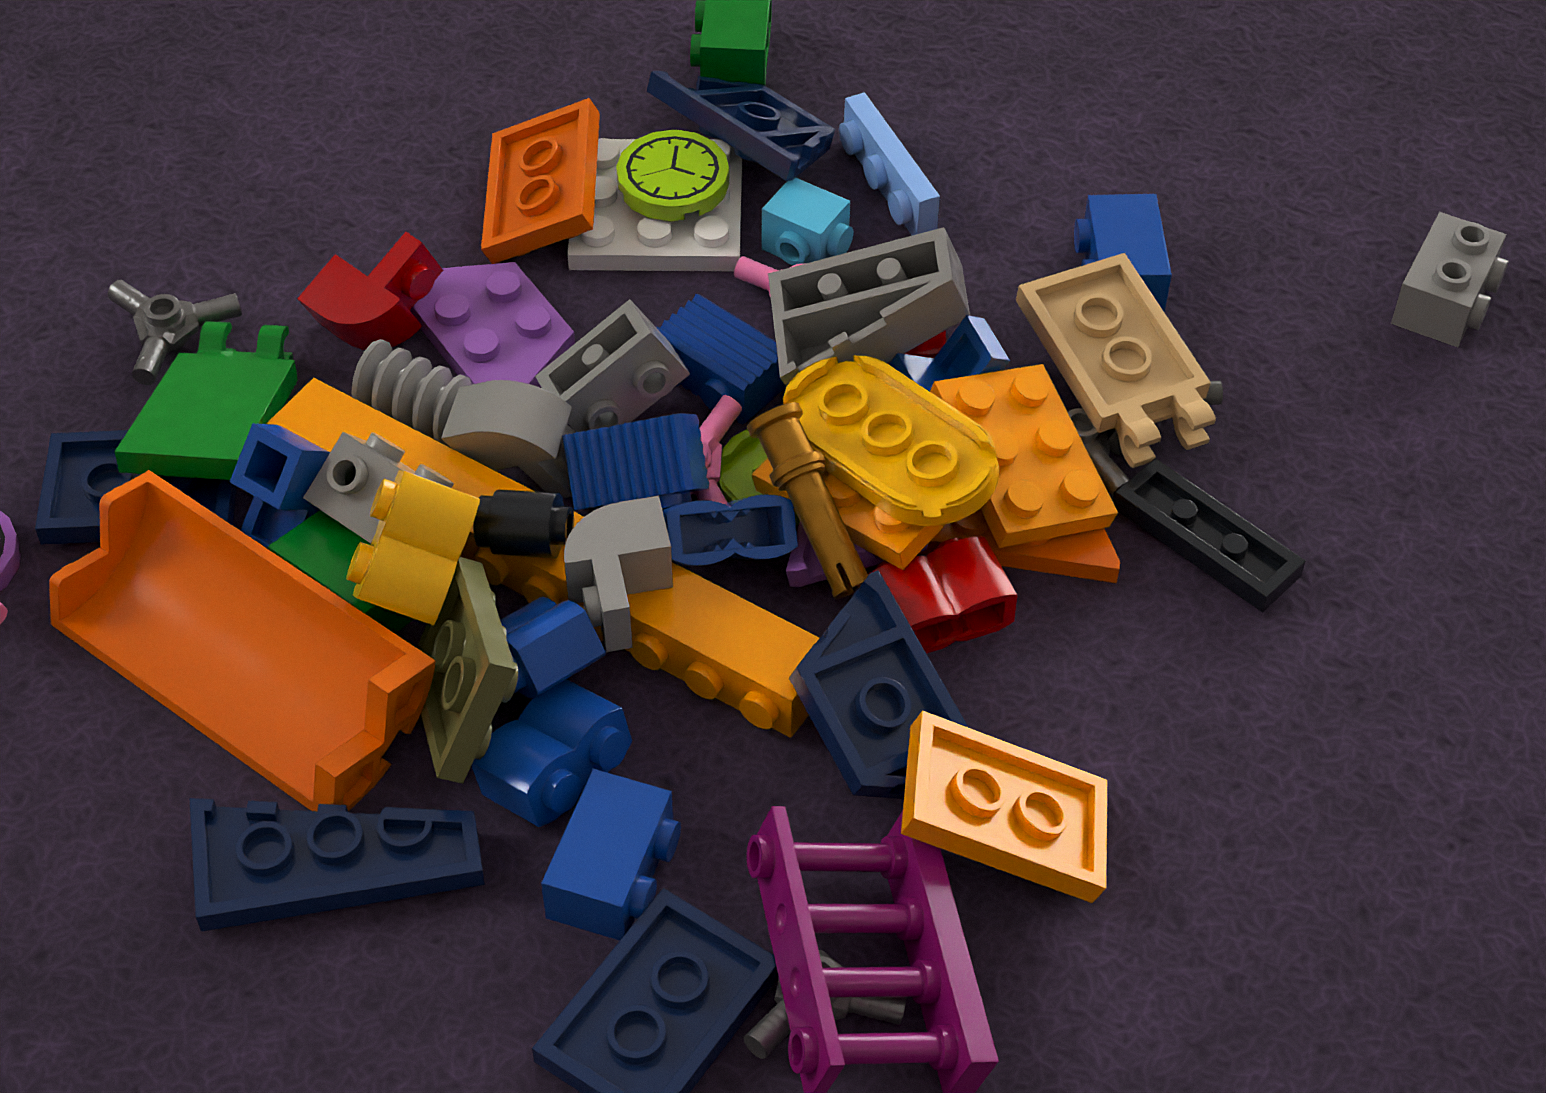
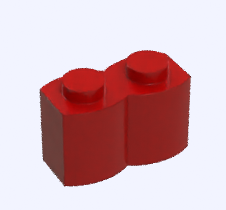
(953, 592)

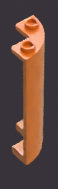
(241, 644)

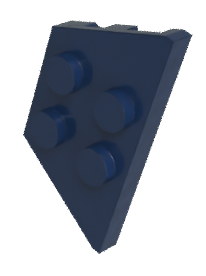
(751, 120)
(868, 687)

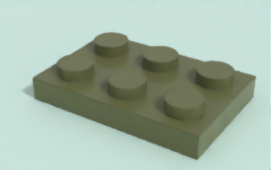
(470, 672)

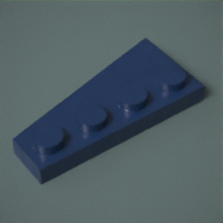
(298, 862)

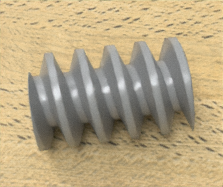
(406, 388)

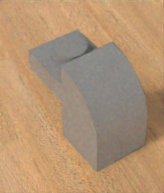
(510, 427)
(614, 555)

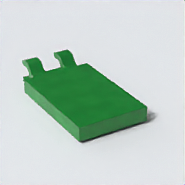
(207, 406)

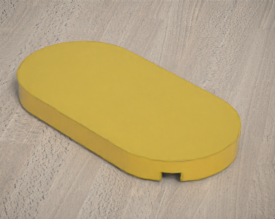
(895, 440)

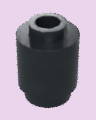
(523, 523)

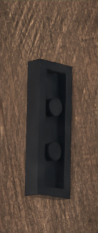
(1209, 534)

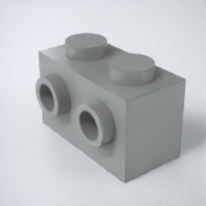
(1449, 280)
(614, 371)
(352, 477)

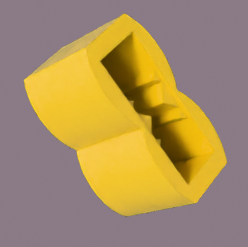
(413, 547)

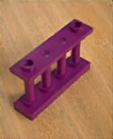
(922, 915)

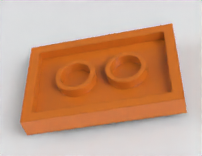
(541, 181)

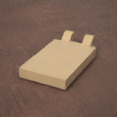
(1119, 354)

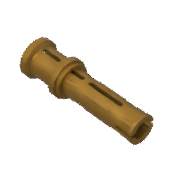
(799, 473)

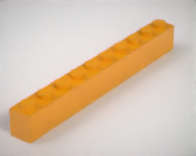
(689, 630)

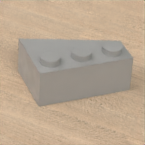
(867, 302)

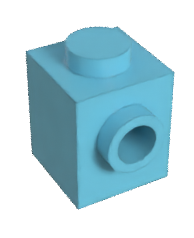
(806, 223)

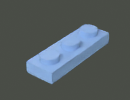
(889, 166)

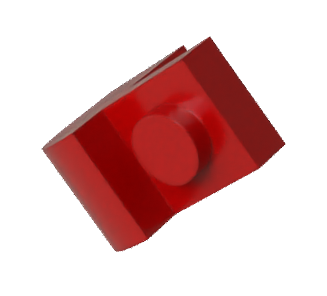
(375, 305)

